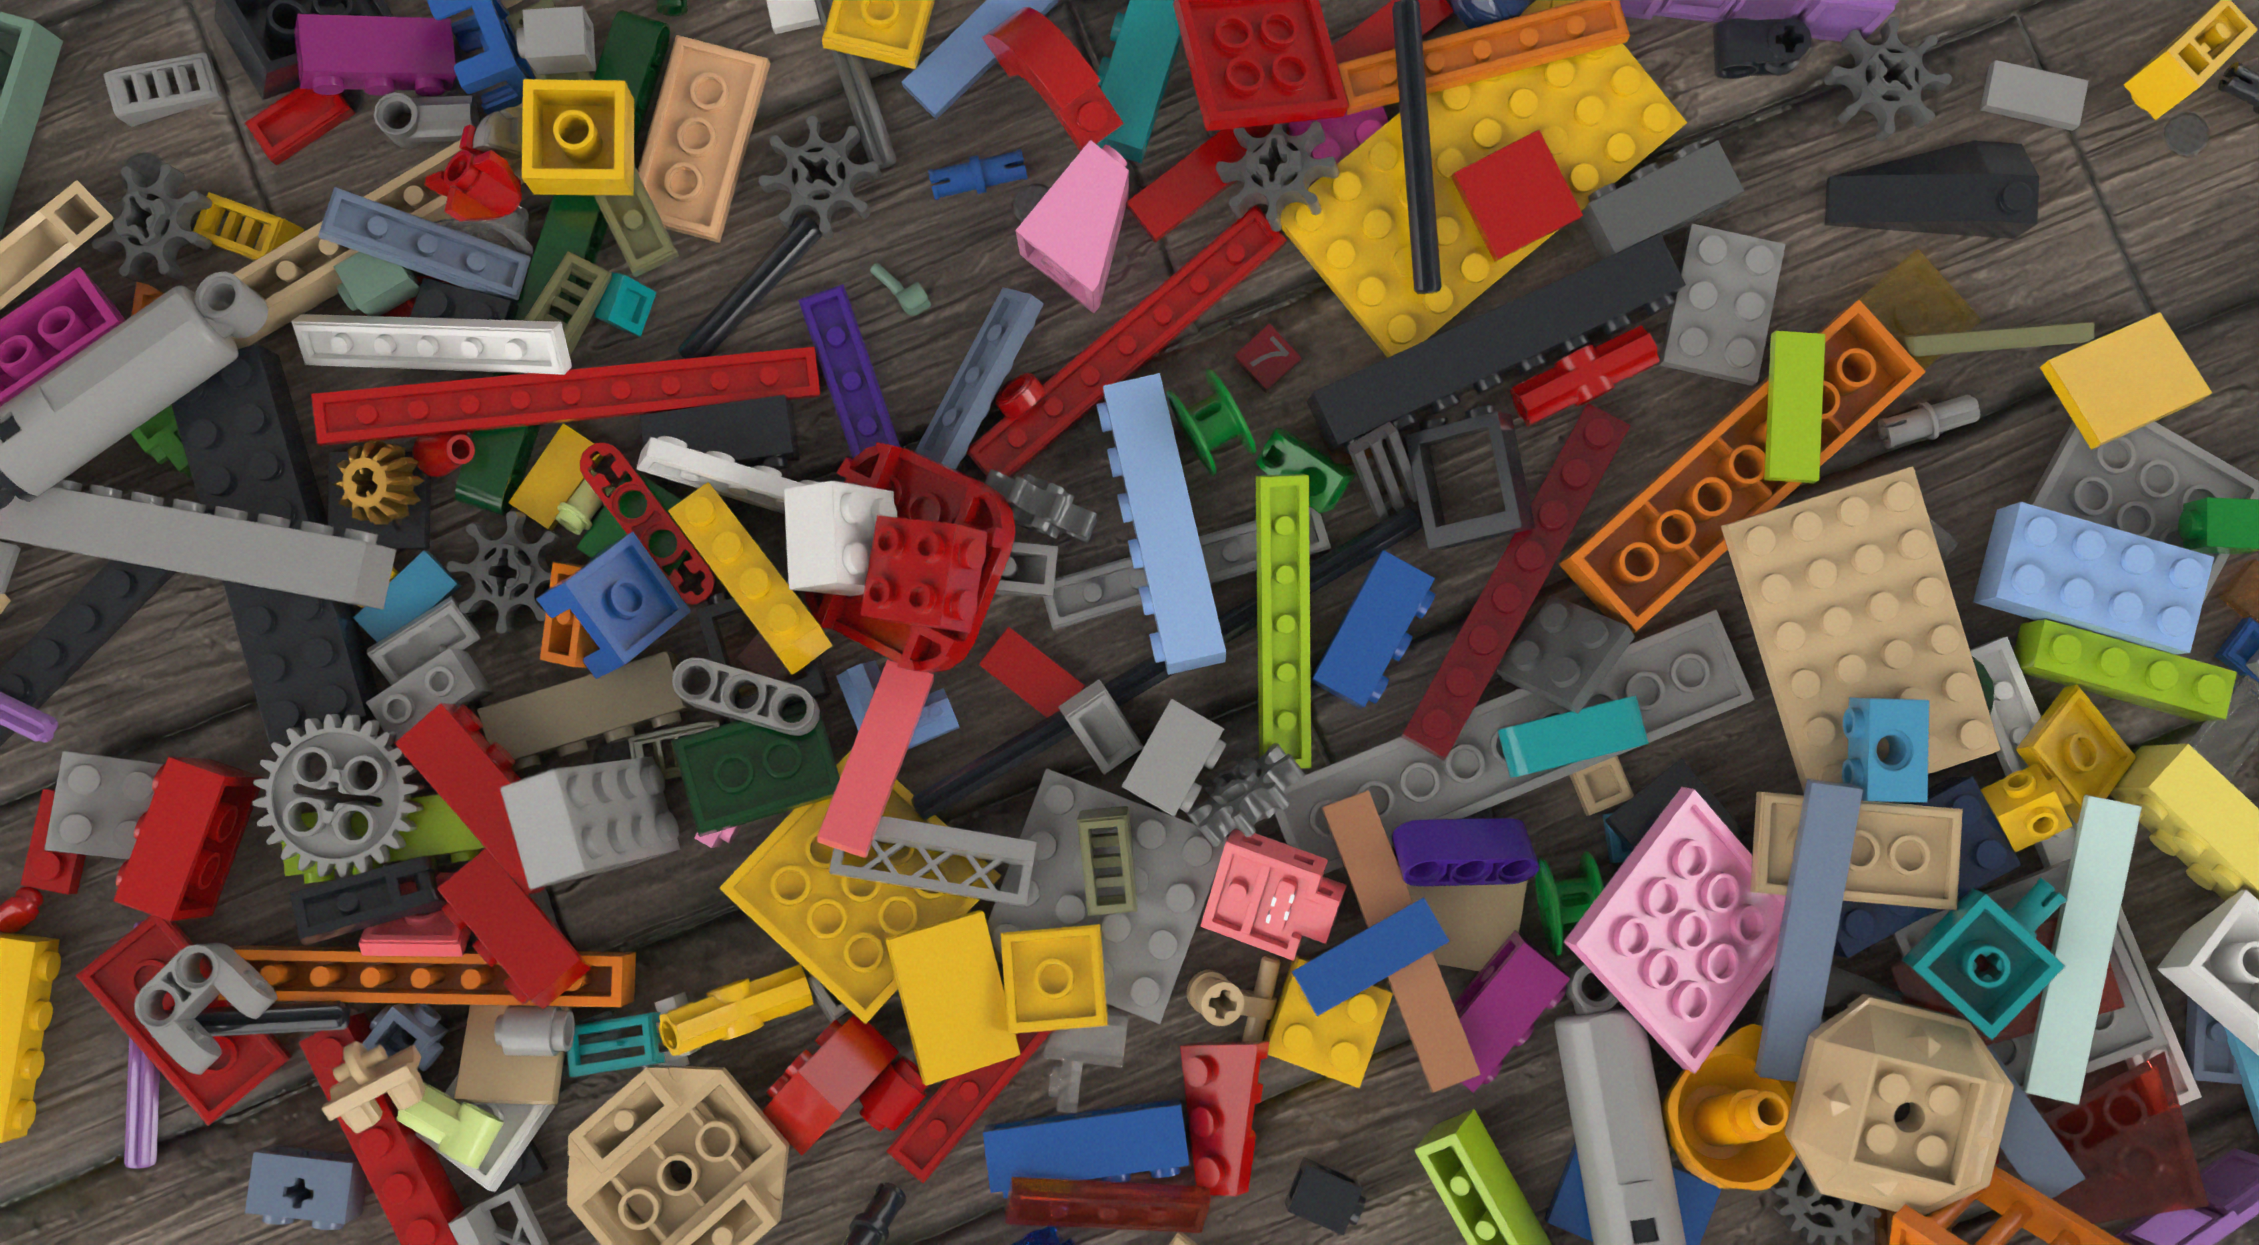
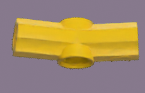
(735, 1010)

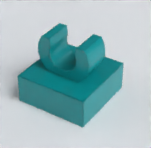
(625, 304)

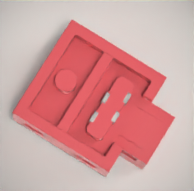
(1271, 895)

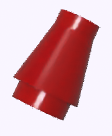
(442, 453)

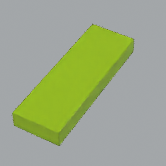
(1794, 407)

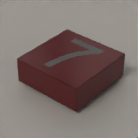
(1267, 358)

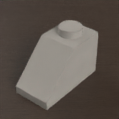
(1029, 571)

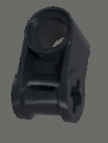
(1750, 48)

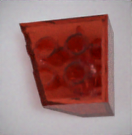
(2129, 1147)

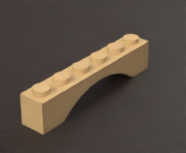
(48, 239)

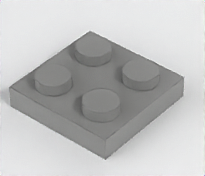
(99, 804)

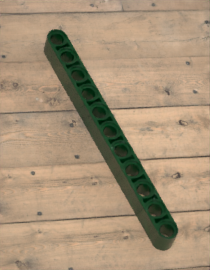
(576, 225)

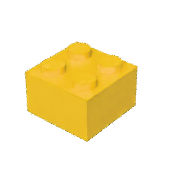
(578, 137)
(1333, 1042)

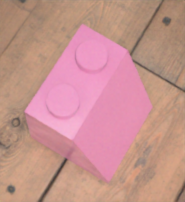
(1078, 224)

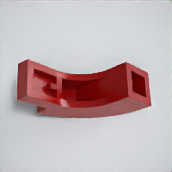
(1042, 55)

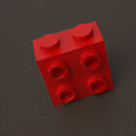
(924, 573)

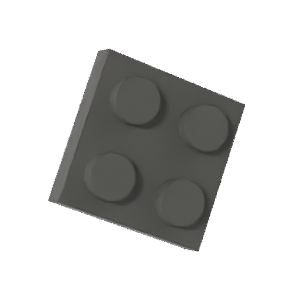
(1565, 653)

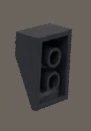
(265, 36)

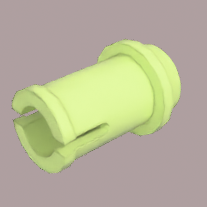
(580, 508)

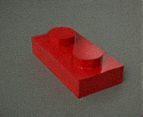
(50, 869)

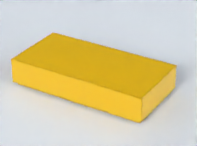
(553, 477)

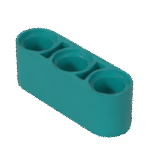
(1573, 736)

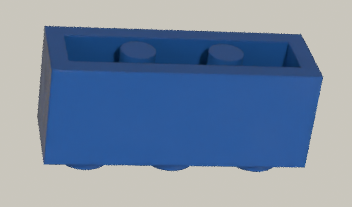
(1374, 631)

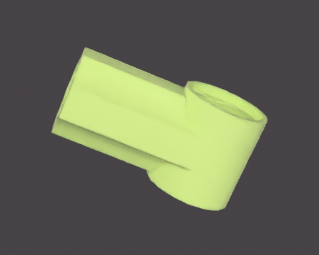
(458, 1127)

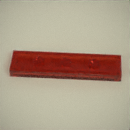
(1107, 1205)

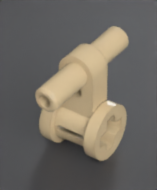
(1233, 1002)

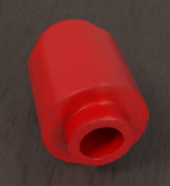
(893, 1095)

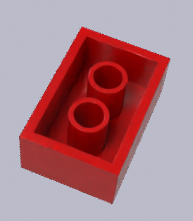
(187, 838)

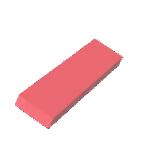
(875, 759)

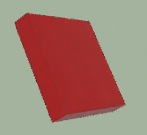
(1516, 195)

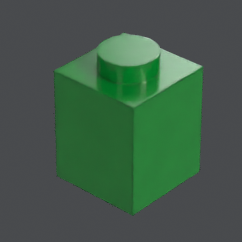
(2220, 525)

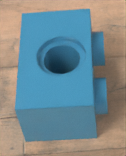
(1905, 769)

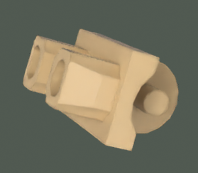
(368, 1076)

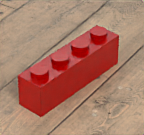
(468, 778)

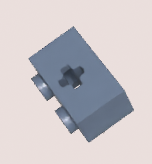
(278, 1180)

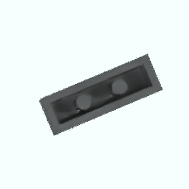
(1661, 199)

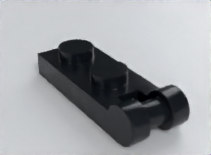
(366, 899)

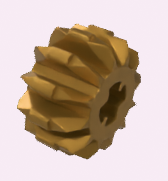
(378, 482)

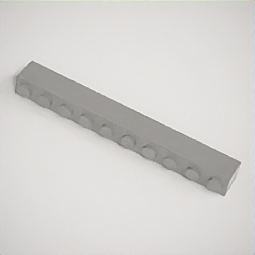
(204, 544)

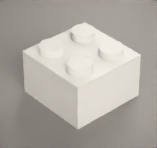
(832, 535)

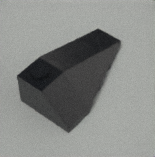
(1949, 190)

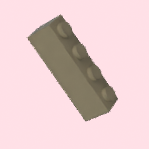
(585, 710)

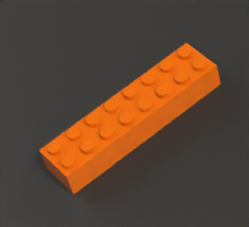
(1676, 520)

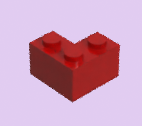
(825, 1084)

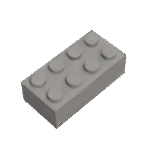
(590, 819)

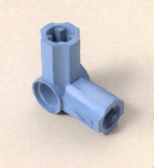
(859, 686)

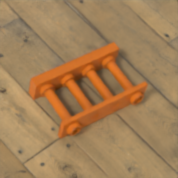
(2020, 1208)

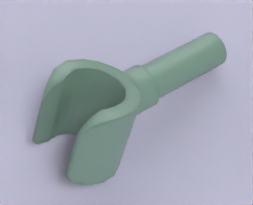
(912, 298)

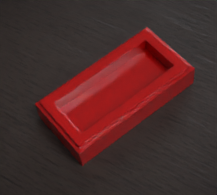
(297, 122)
(1030, 673)

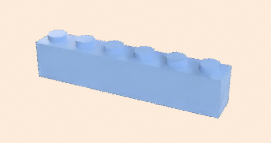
(1163, 525)

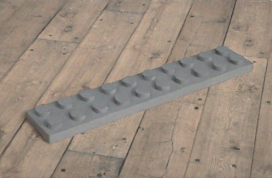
(1677, 680)

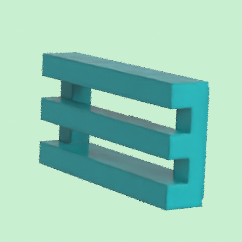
(649, 1040)

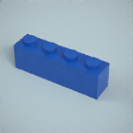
(1088, 1145)

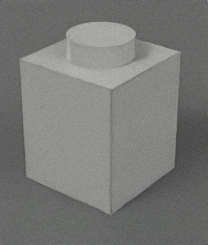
(557, 40)

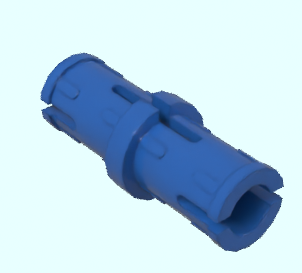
(977, 174)

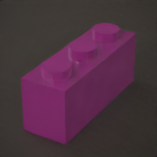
(374, 54)
(1505, 1001)

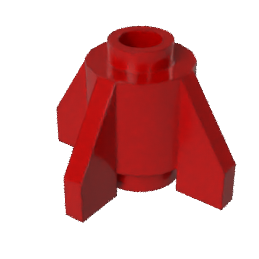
(477, 183)

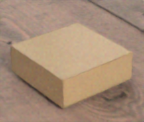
(1601, 786)

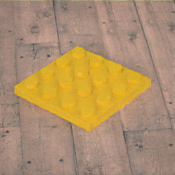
(841, 922)

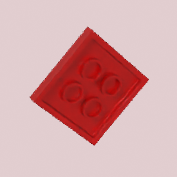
(1260, 62)

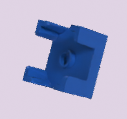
(501, 57)
(619, 602)

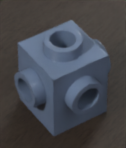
(419, 1020)

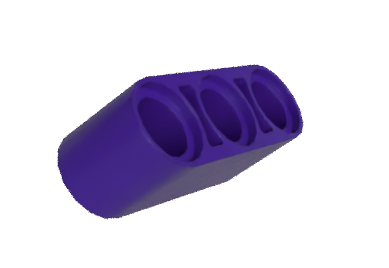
(1464, 852)

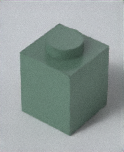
(375, 284)

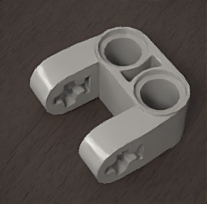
(180, 1033)

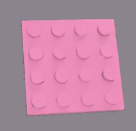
(1682, 930)

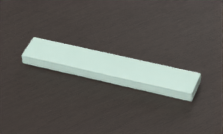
(2084, 946)

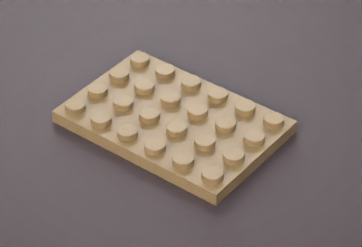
(1858, 607)

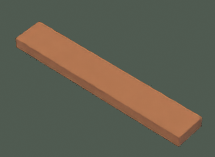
(1419, 986)

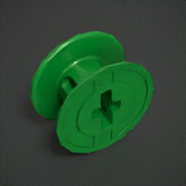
(1212, 422)
(1565, 901)

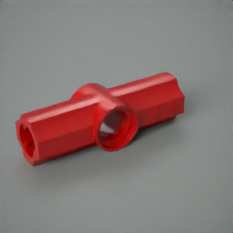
(1584, 375)

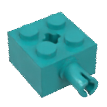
(2017, 961)

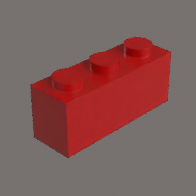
(512, 931)

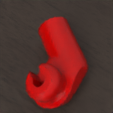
(20, 910)

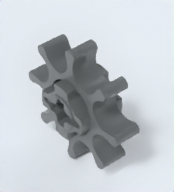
(1904, 69)
(820, 159)
(1291, 176)
(152, 223)
(1043, 506)
(490, 567)
(1246, 794)

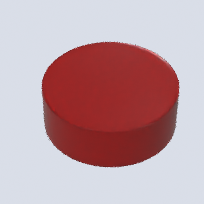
(1019, 395)

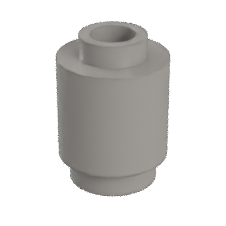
(534, 1030)

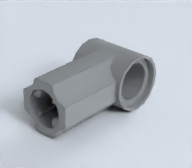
(431, 119)

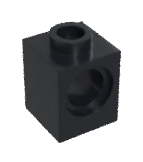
(1325, 1197)

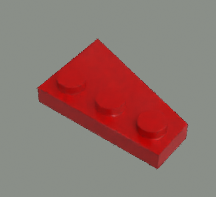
(1220, 1108)

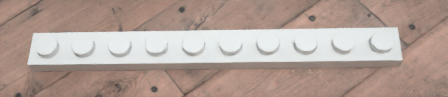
(2013, 718)

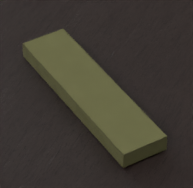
(1997, 338)

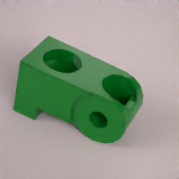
(1290, 455)

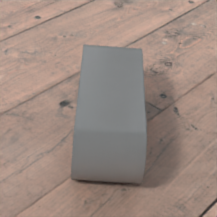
(728, 680)

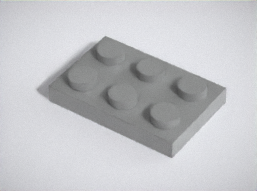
(1725, 307)

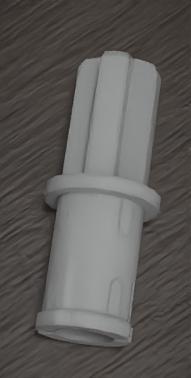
(1928, 420)

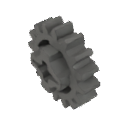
(1804, 1198)

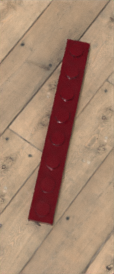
(1515, 583)

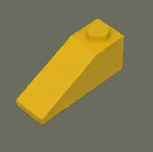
(2190, 58)

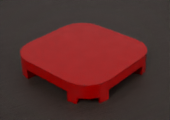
(927, 493)

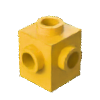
(2028, 806)

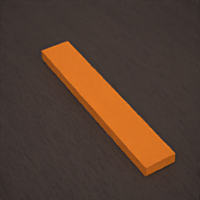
(1490, 51)

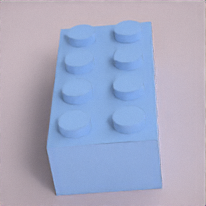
(2093, 578)

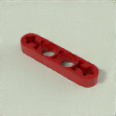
(653, 519)

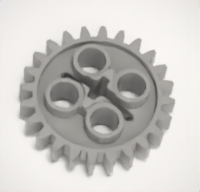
(332, 838)

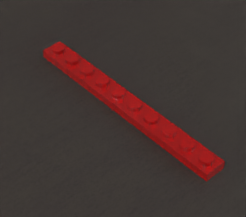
(558, 398)

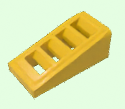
(273, 234)

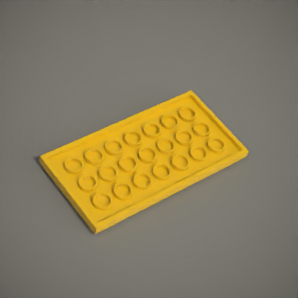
(1597, 120)

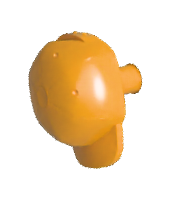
(1729, 1119)

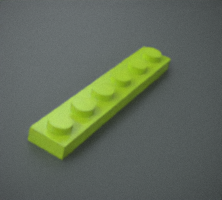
(1284, 614)

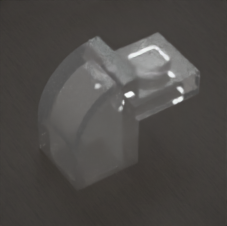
(1083, 1045)

